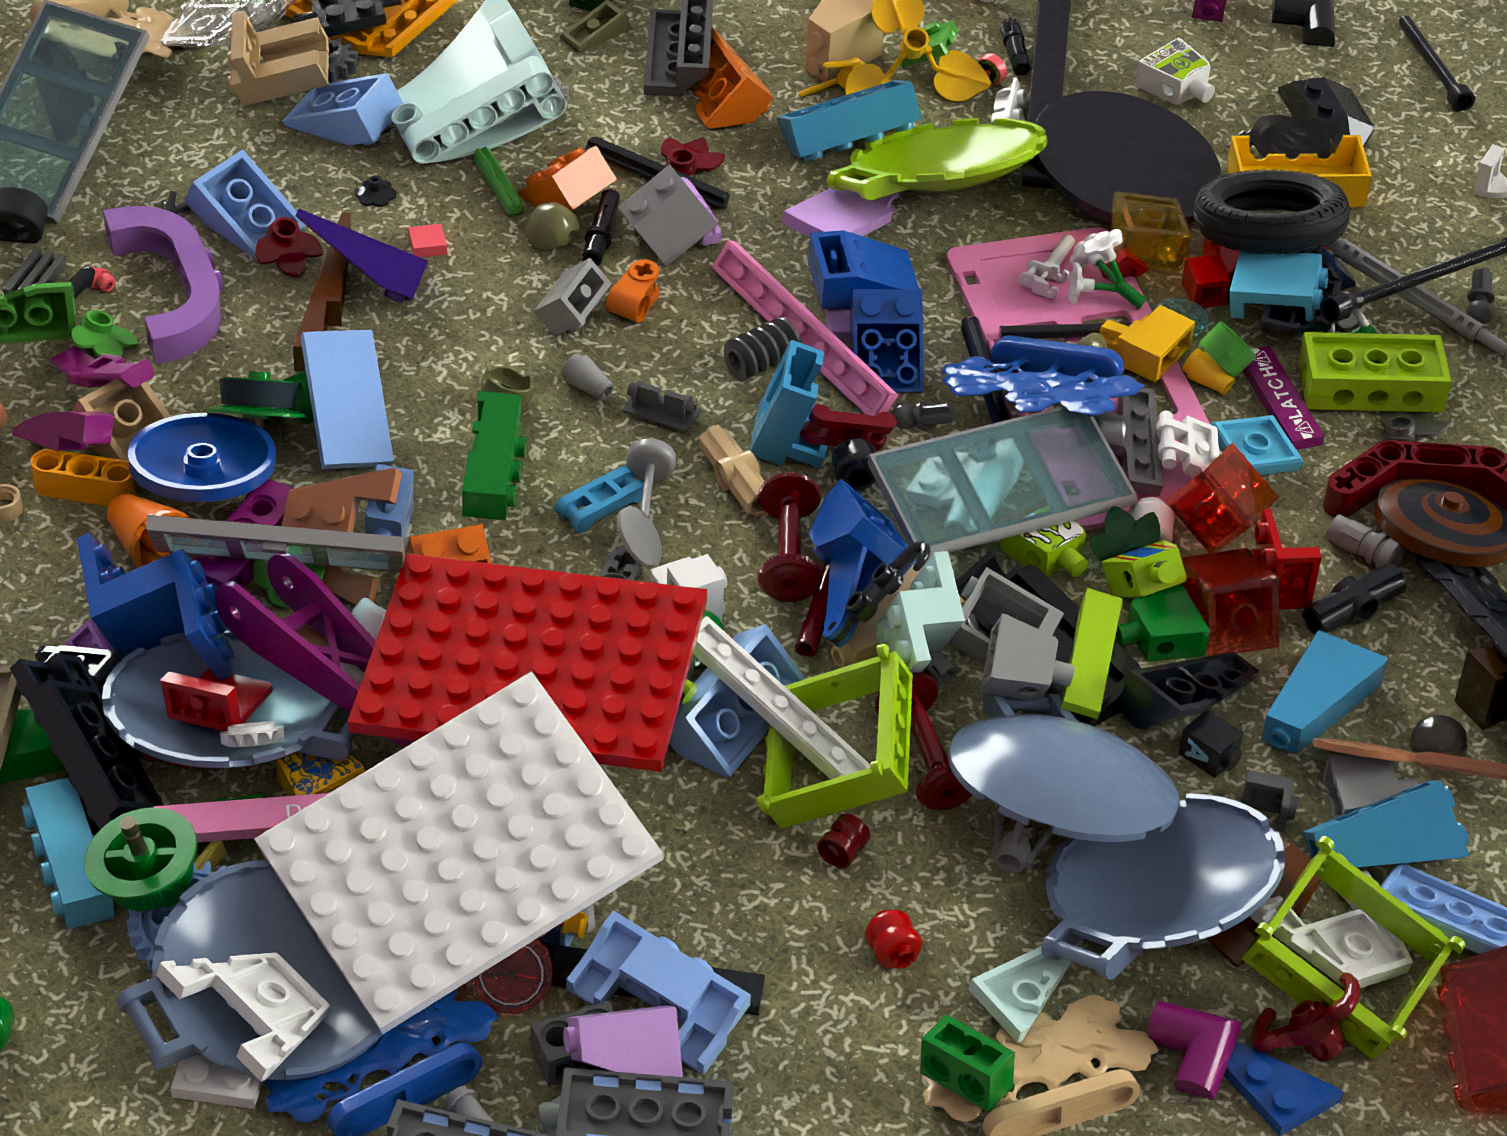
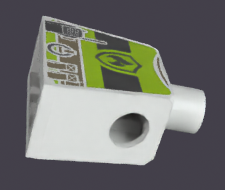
(1175, 74)

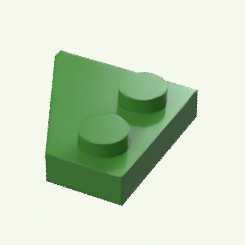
(939, 37)

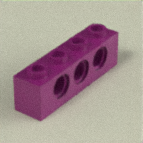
(261, 506)

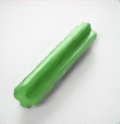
(498, 181)

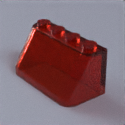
(1477, 1027)

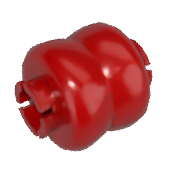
(893, 939)

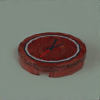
(516, 981)

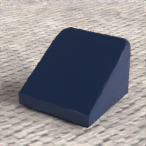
(1347, 280)

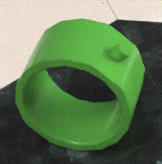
(1227, 349)

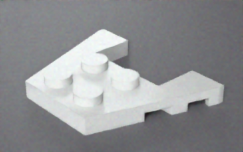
(1342, 943)
(264, 993)

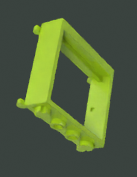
(885, 776)
(1305, 983)

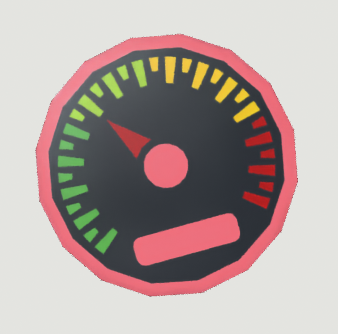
(994, 67)

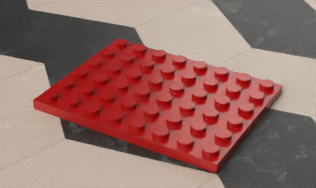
(597, 644)

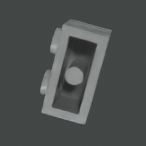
(572, 298)

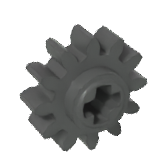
(341, 60)

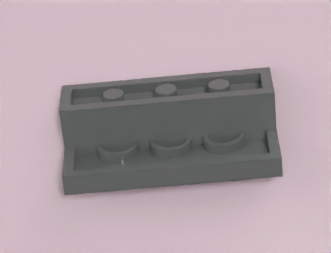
(678, 47)

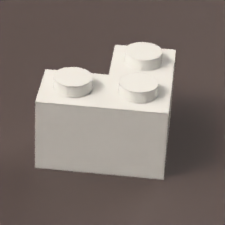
(695, 573)

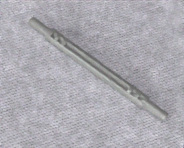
(1418, 296)

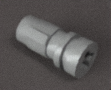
(1365, 543)

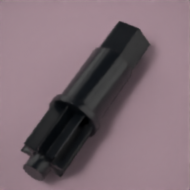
(1014, 42)

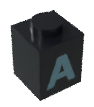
(1211, 744)

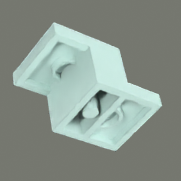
(924, 615)

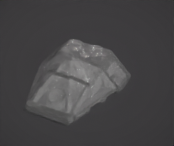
(207, 21)

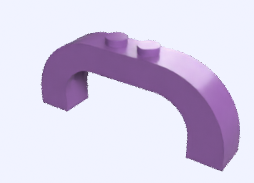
(166, 233)

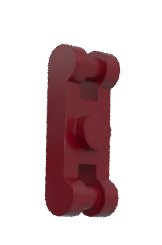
(833, 427)

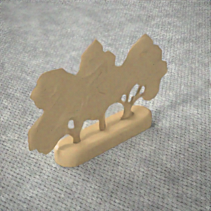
(145, 18)
(1050, 1056)

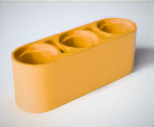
(80, 477)

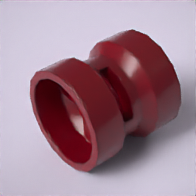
(843, 841)

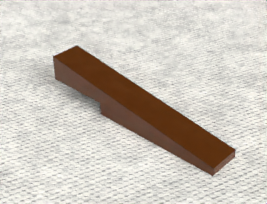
(326, 299)

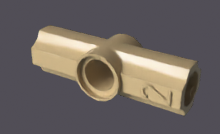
(733, 468)

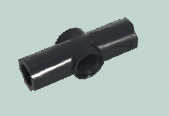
(1354, 599)

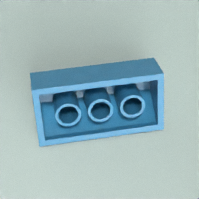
(850, 118)

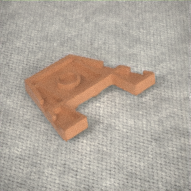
(335, 508)

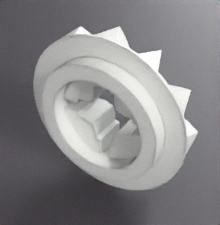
(252, 734)

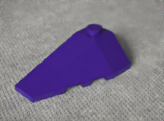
(382, 263)

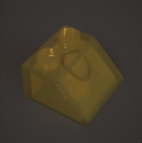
(1151, 228)

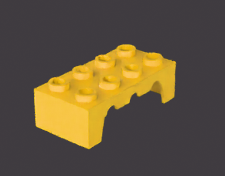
(1345, 167)

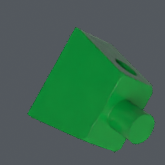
(1165, 626)

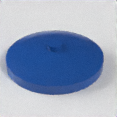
(201, 457)

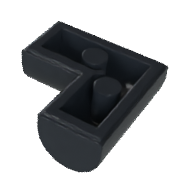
(1313, 15)

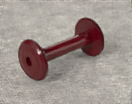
(789, 574)
(938, 787)

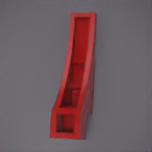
(1210, 277)

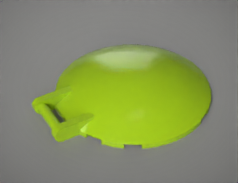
(939, 157)

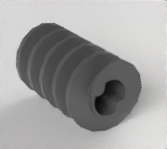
(759, 348)

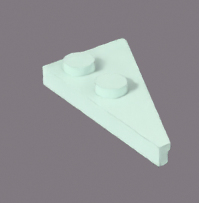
(1019, 989)

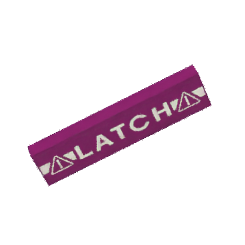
(1282, 399)

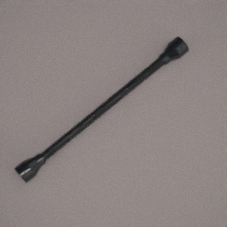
(1342, 305)

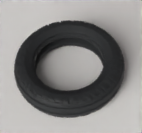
(1316, 221)

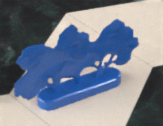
(1044, 375)
(419, 1083)

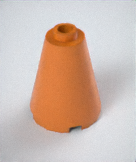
(129, 518)

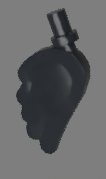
(1289, 136)

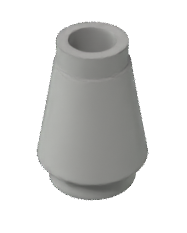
(587, 377)

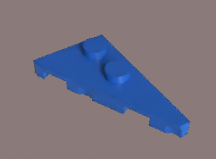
(1277, 1090)

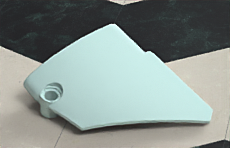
(478, 90)

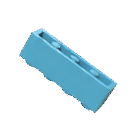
(62, 840)

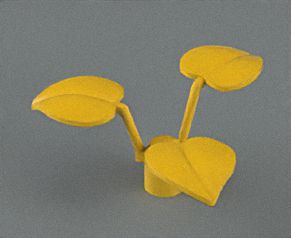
(957, 75)

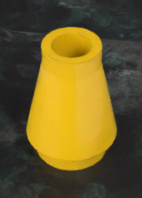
(1206, 371)

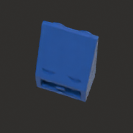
(851, 261)
(889, 335)

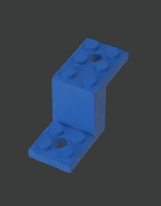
(154, 603)

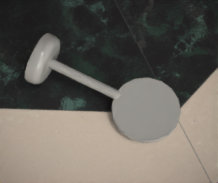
(651, 462)

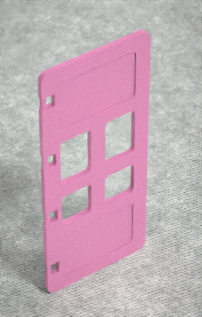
(1003, 301)

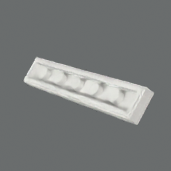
(775, 703)

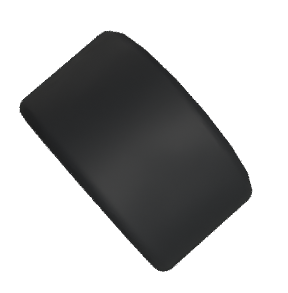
(21, 215)

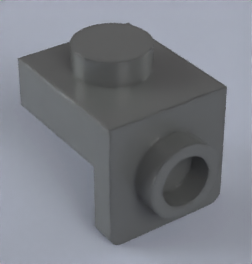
(1271, 795)

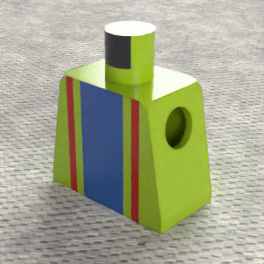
(1150, 567)

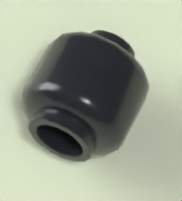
(851, 465)

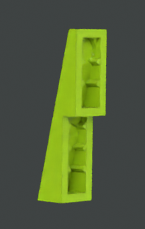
(1092, 652)

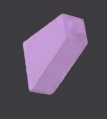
(627, 1041)

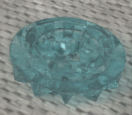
(1188, 309)

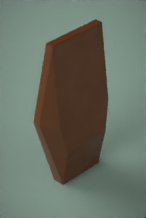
(1237, 939)

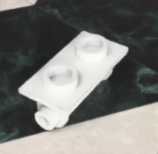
(1010, 103)

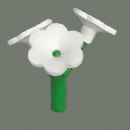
(1090, 252)

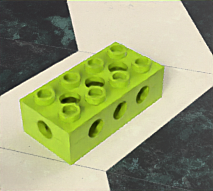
(1374, 372)

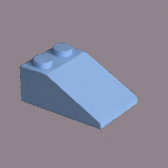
(347, 110)
(239, 202)

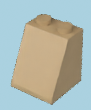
(841, 32)

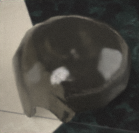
(1439, 735)

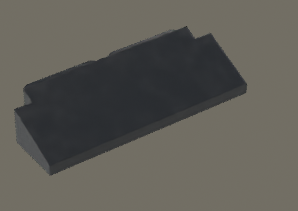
(1041, 586)

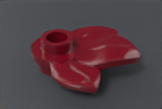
(691, 156)
(287, 247)

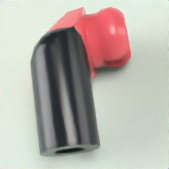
(92, 278)

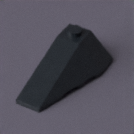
(1182, 688)

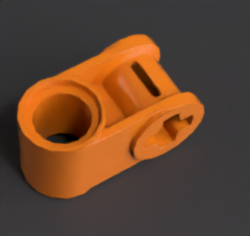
(634, 291)

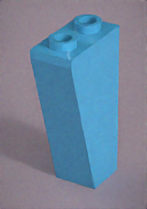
(1397, 829)

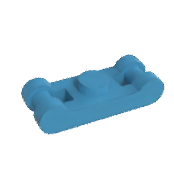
(600, 498)

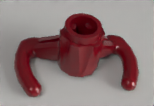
(1310, 1024)

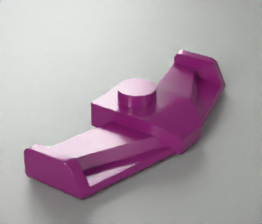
(91, 372)

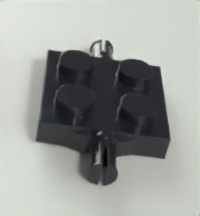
(347, 15)

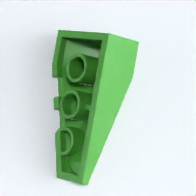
(38, 313)

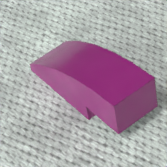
(67, 429)

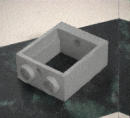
(1008, 597)

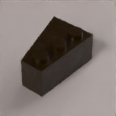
(1483, 687)

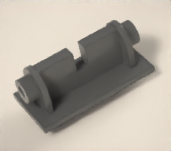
(671, 410)

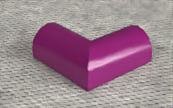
(1204, 1039)

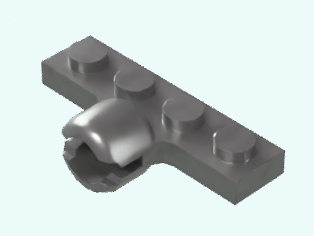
(1135, 440)

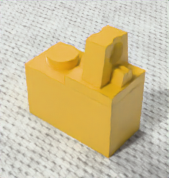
(1150, 344)

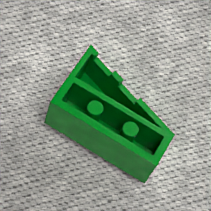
(494, 457)

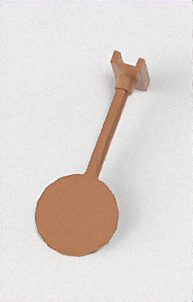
(1426, 759)

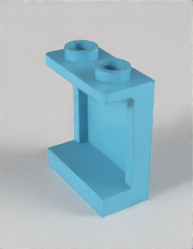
(1278, 280)

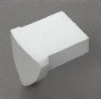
(1490, 181)

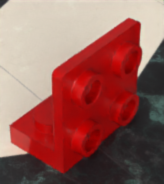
(1294, 566)
(211, 701)

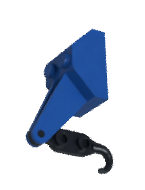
(864, 559)

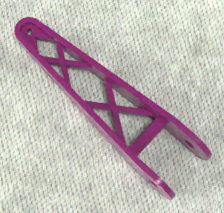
(284, 647)

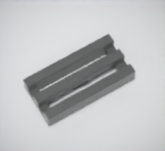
(32, 268)

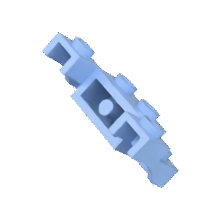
(661, 977)

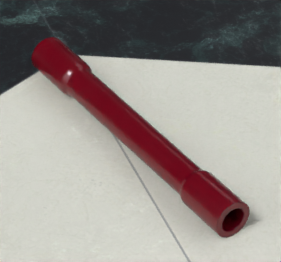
(812, 626)

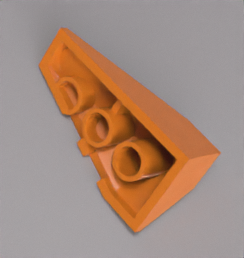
(731, 89)

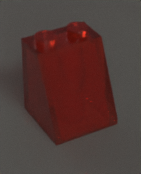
(1222, 499)
(1235, 599)

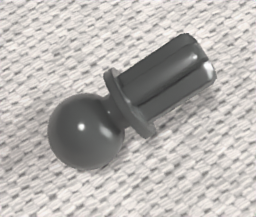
(1481, 296)
(923, 415)

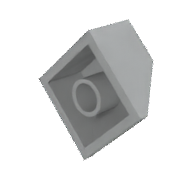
(668, 215)

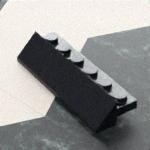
(74, 720)

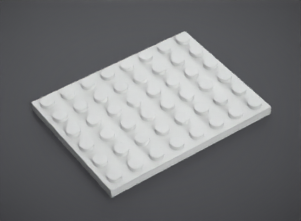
(458, 851)

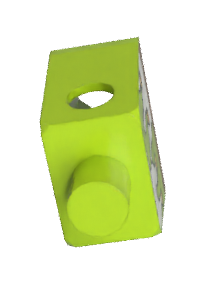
(1050, 548)

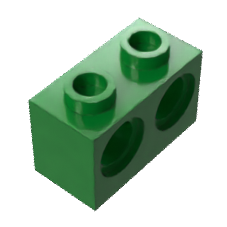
(967, 1062)

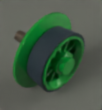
(257, 397)

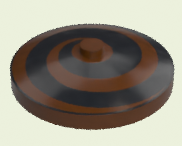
(1443, 521)

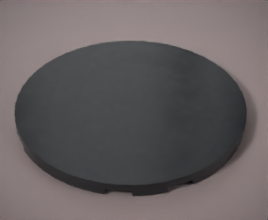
(1124, 145)

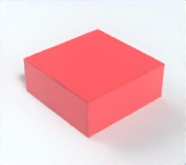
(427, 240)

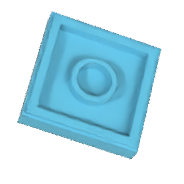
(1261, 442)

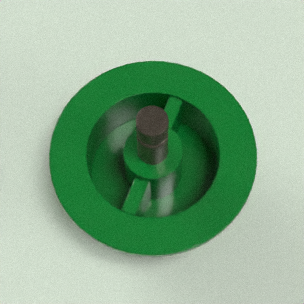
(143, 859)

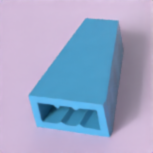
(1321, 690)

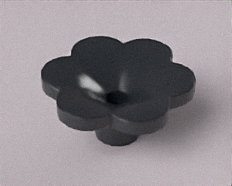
(375, 192)

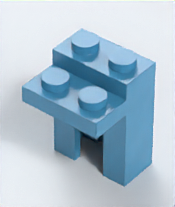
(788, 407)

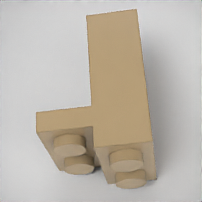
(276, 60)

